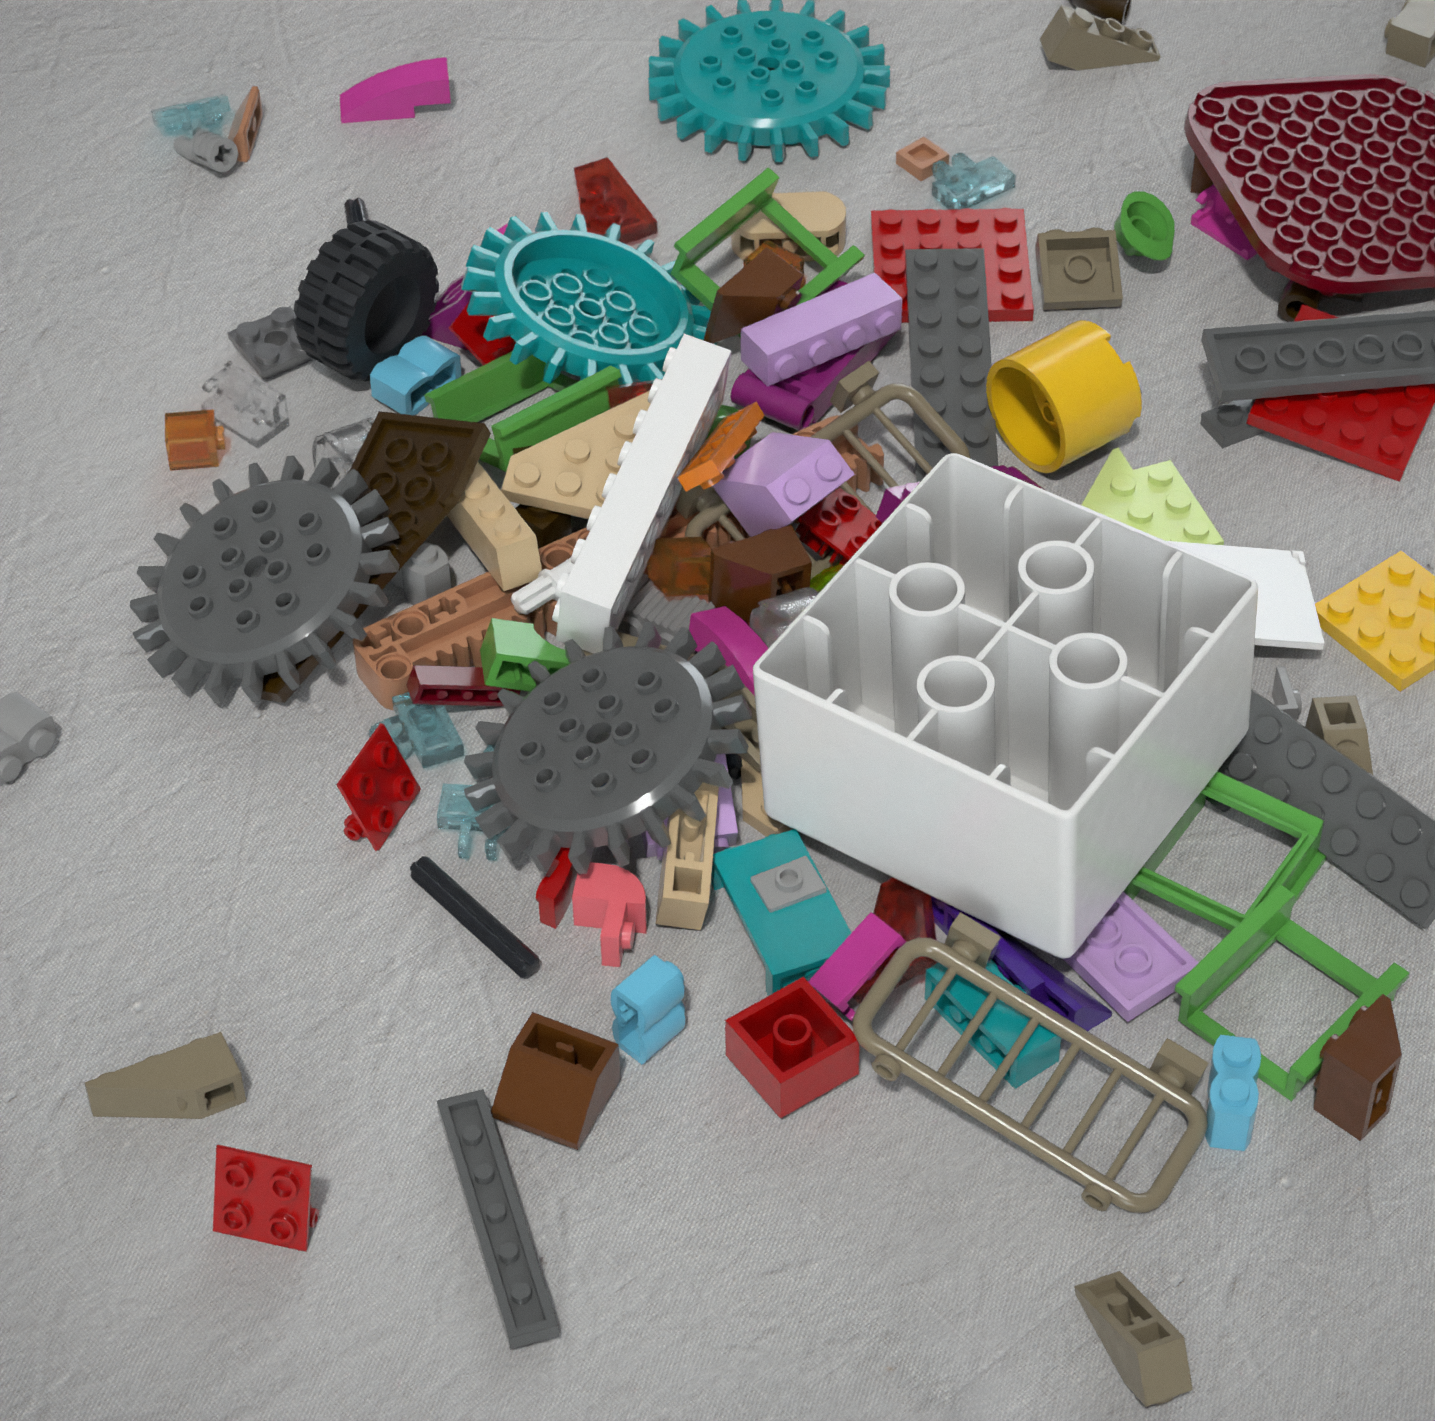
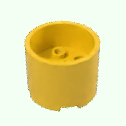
(1063, 396)

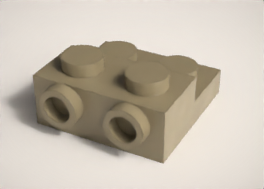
(1078, 269)

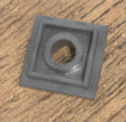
(270, 343)

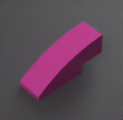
(396, 92)
(732, 636)

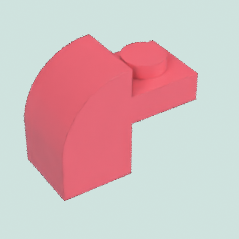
(611, 901)

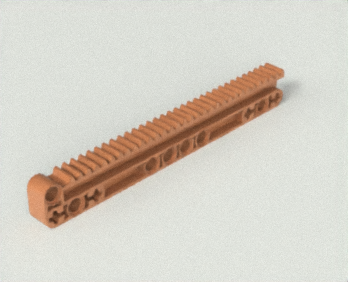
(454, 623)

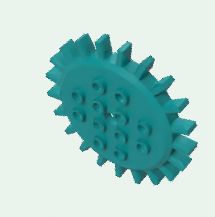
(724, 84)
(580, 299)

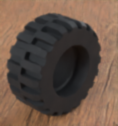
(365, 298)

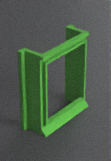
(734, 214)
(503, 384)
(1293, 873)
(1242, 947)

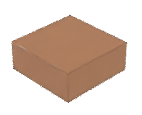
(919, 158)

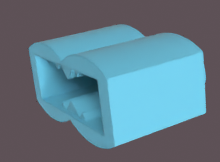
(412, 373)
(648, 1008)
(1232, 1092)

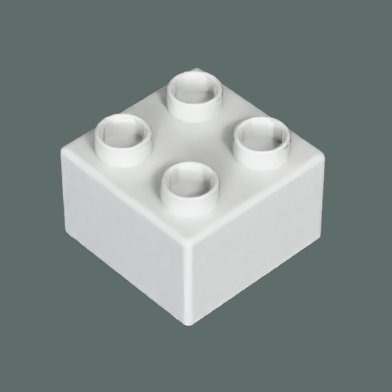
(1006, 701)

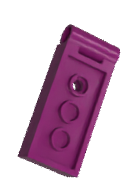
(807, 394)

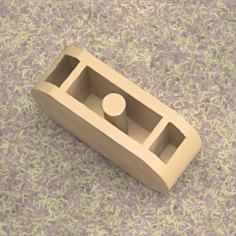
(817, 211)

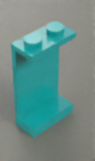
(789, 940)

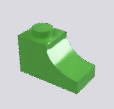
(509, 651)

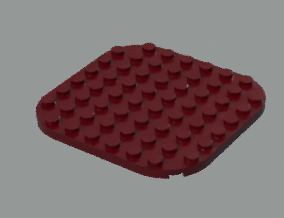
(1326, 176)

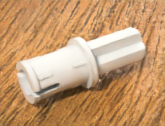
(540, 590)

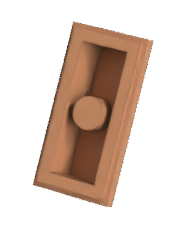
(246, 124)

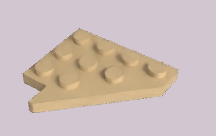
(573, 466)

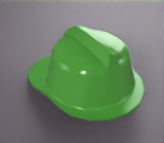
(1145, 226)

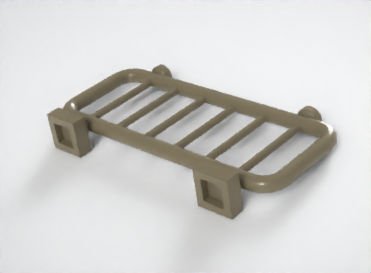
(852, 389)
(968, 953)

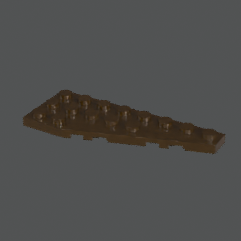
(421, 475)

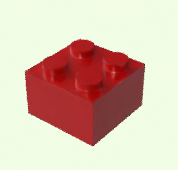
(792, 1047)

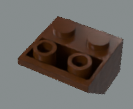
(757, 570)
(1360, 1070)
(556, 1080)

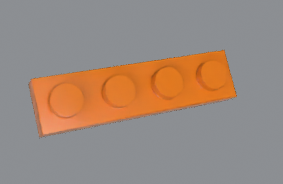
(720, 448)

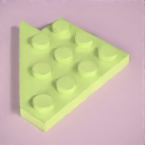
(1151, 501)

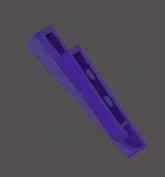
(1033, 974)

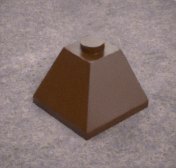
(753, 294)

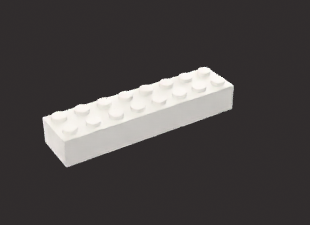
(641, 493)

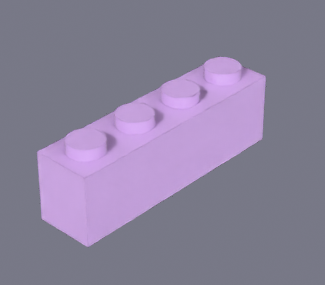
(821, 329)

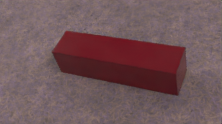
(452, 686)

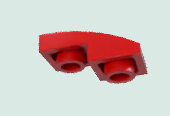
(556, 889)

